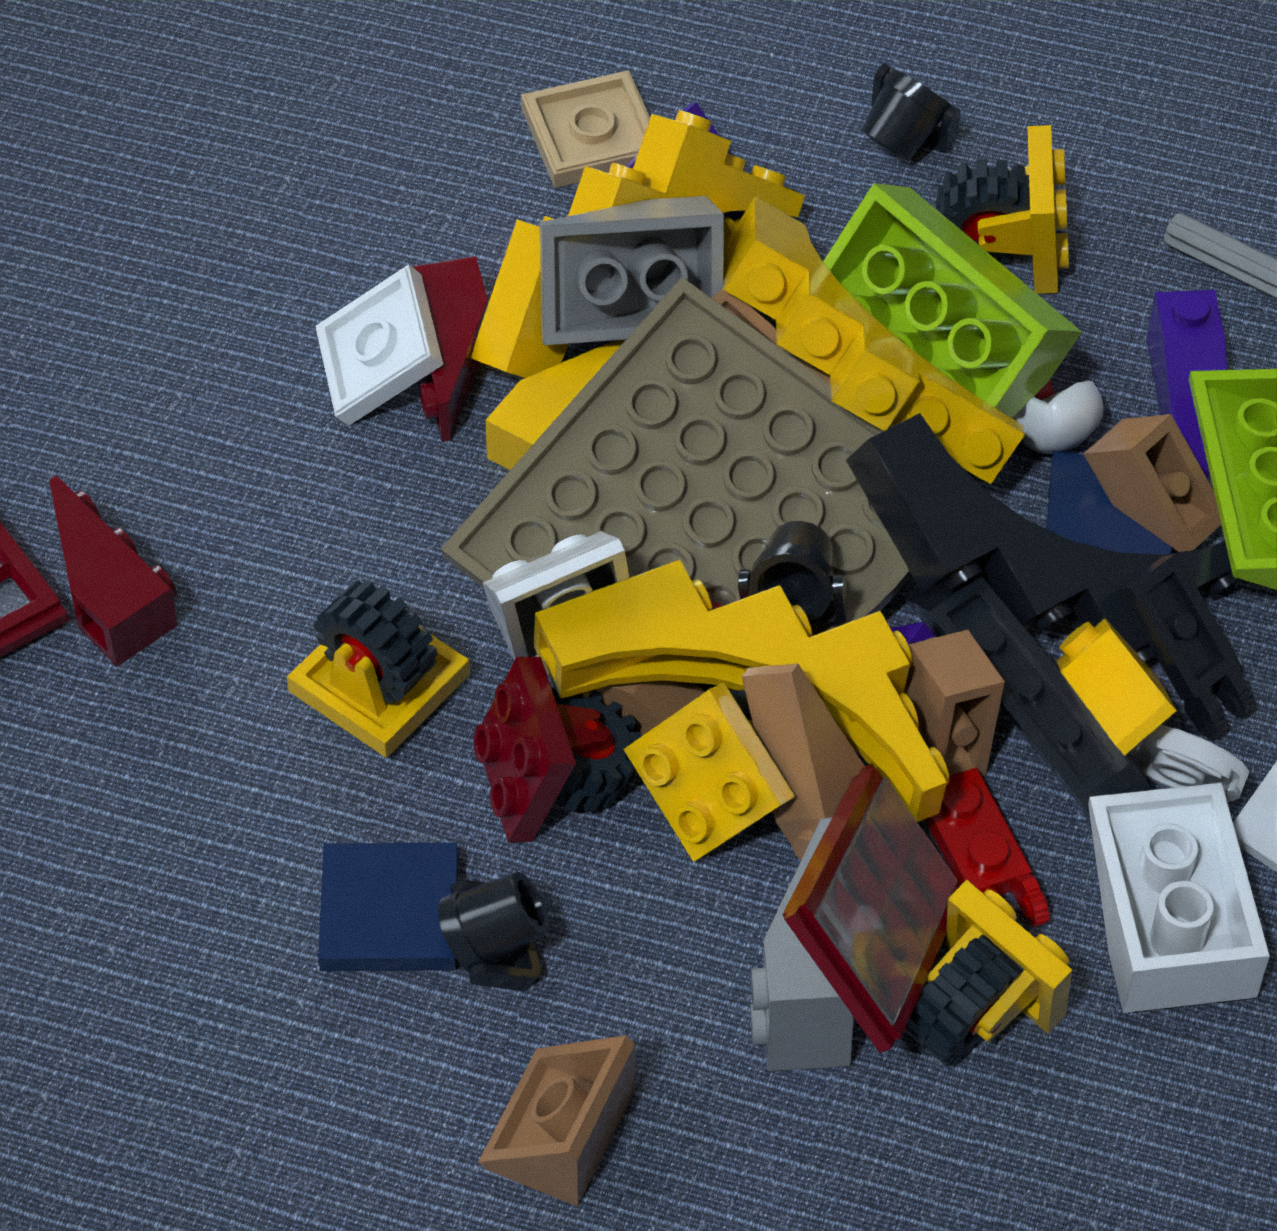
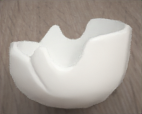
(1061, 419)

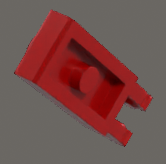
(982, 846)

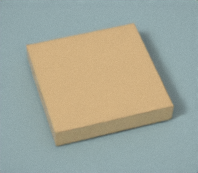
(586, 125)

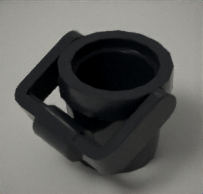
(908, 115)
(801, 563)
(492, 923)

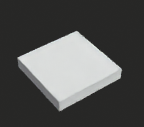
(378, 345)

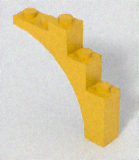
(672, 162)
(869, 368)
(667, 631)

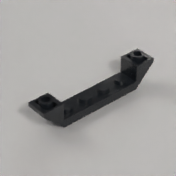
(1033, 692)

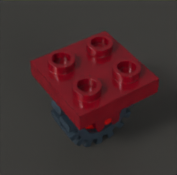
(550, 749)

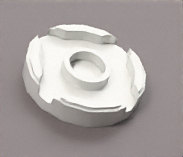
(1183, 760)

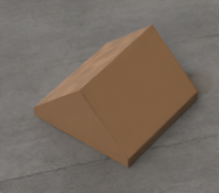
(563, 1116)

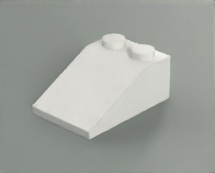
(569, 571)
(1176, 898)

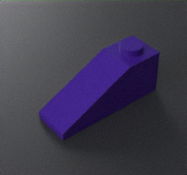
(1182, 338)

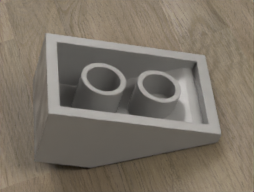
(620, 261)
(792, 1001)

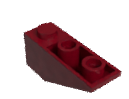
(457, 311)
(113, 591)

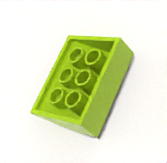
(949, 298)
(1240, 446)

